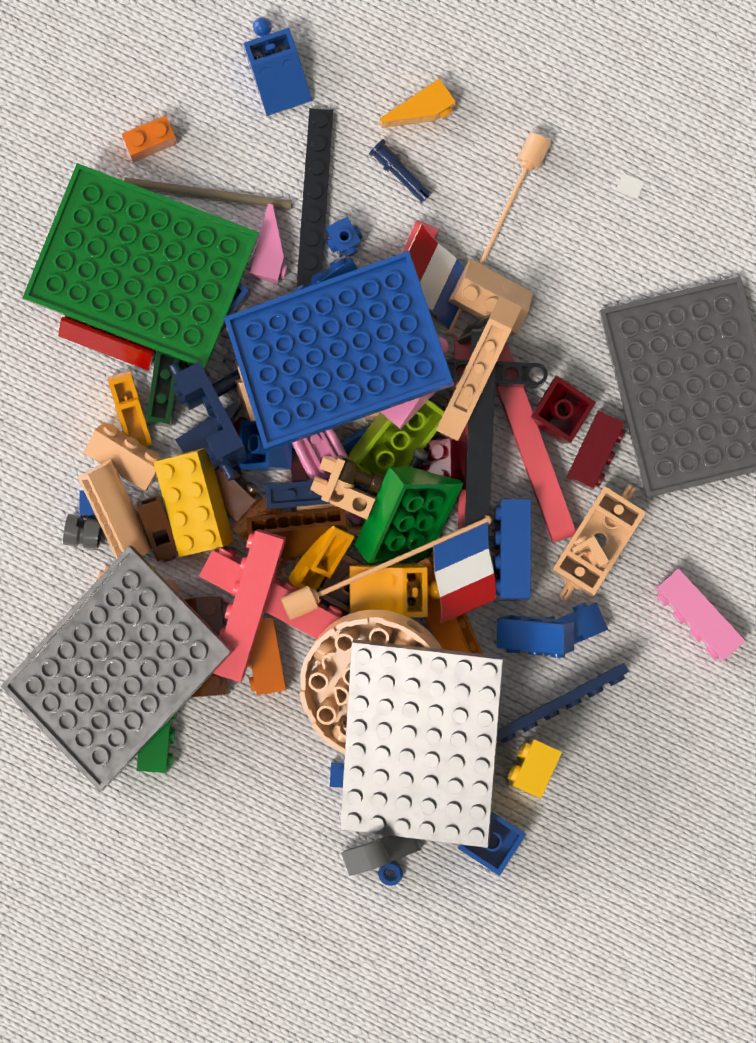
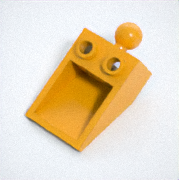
(390, 589)

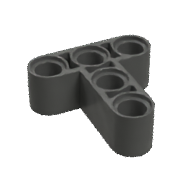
(378, 853)

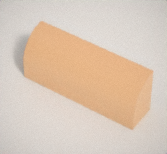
(114, 509)

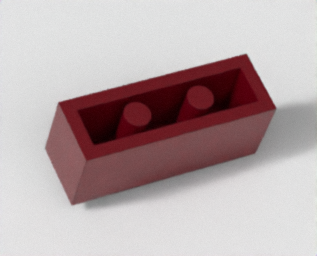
(596, 451)

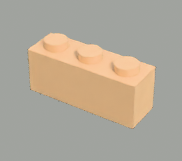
(129, 457)

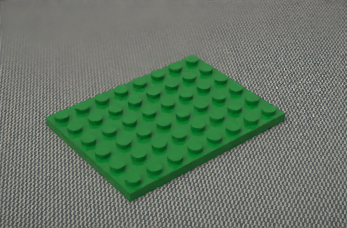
(141, 266)

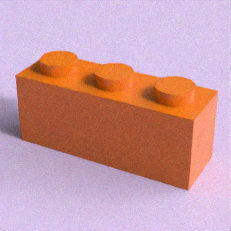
(266, 661)

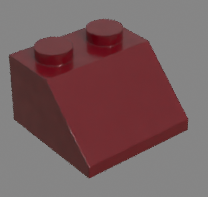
(562, 411)

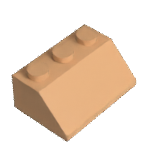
(480, 290)

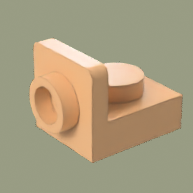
(595, 552)

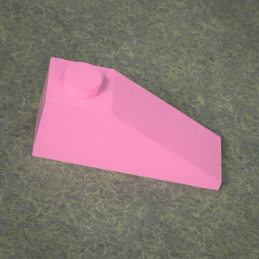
(269, 258)

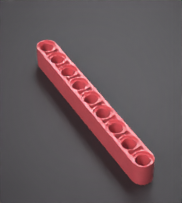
(534, 456)

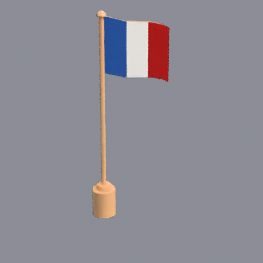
(441, 270)
(460, 569)

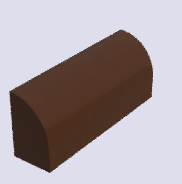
(299, 527)

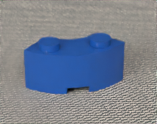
(587, 622)

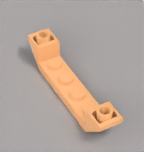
(479, 368)

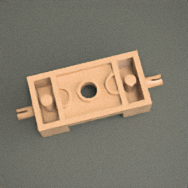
(616, 521)

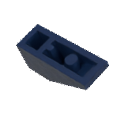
(196, 437)

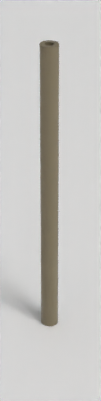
(210, 193)

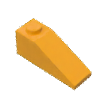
(425, 106)

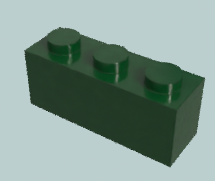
(162, 394)

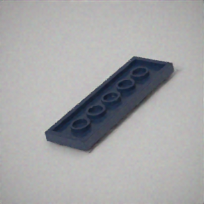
(568, 699)

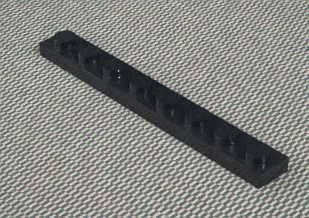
(314, 194)

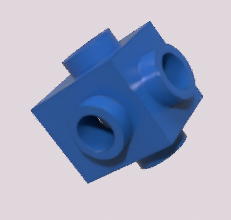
(344, 229)

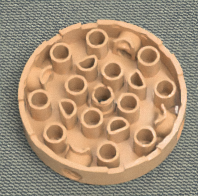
(327, 665)

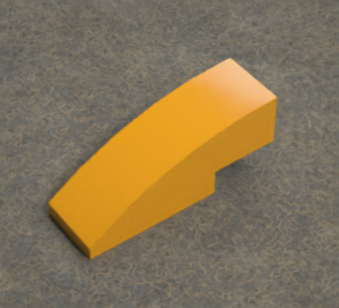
(129, 407)
(321, 558)

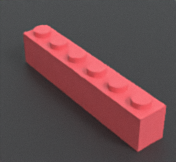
(250, 601)

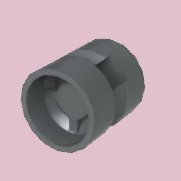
(82, 532)

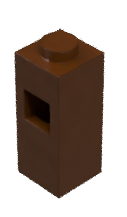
(158, 528)

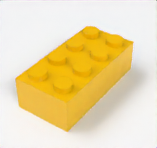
(193, 502)
(534, 768)

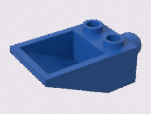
(276, 74)

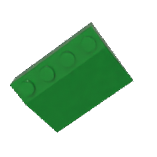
(407, 514)

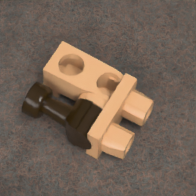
(340, 487)

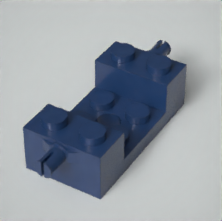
(194, 389)

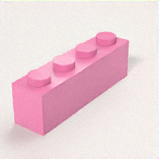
(699, 615)

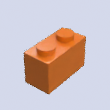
(149, 138)

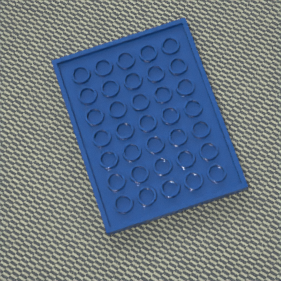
(338, 351)

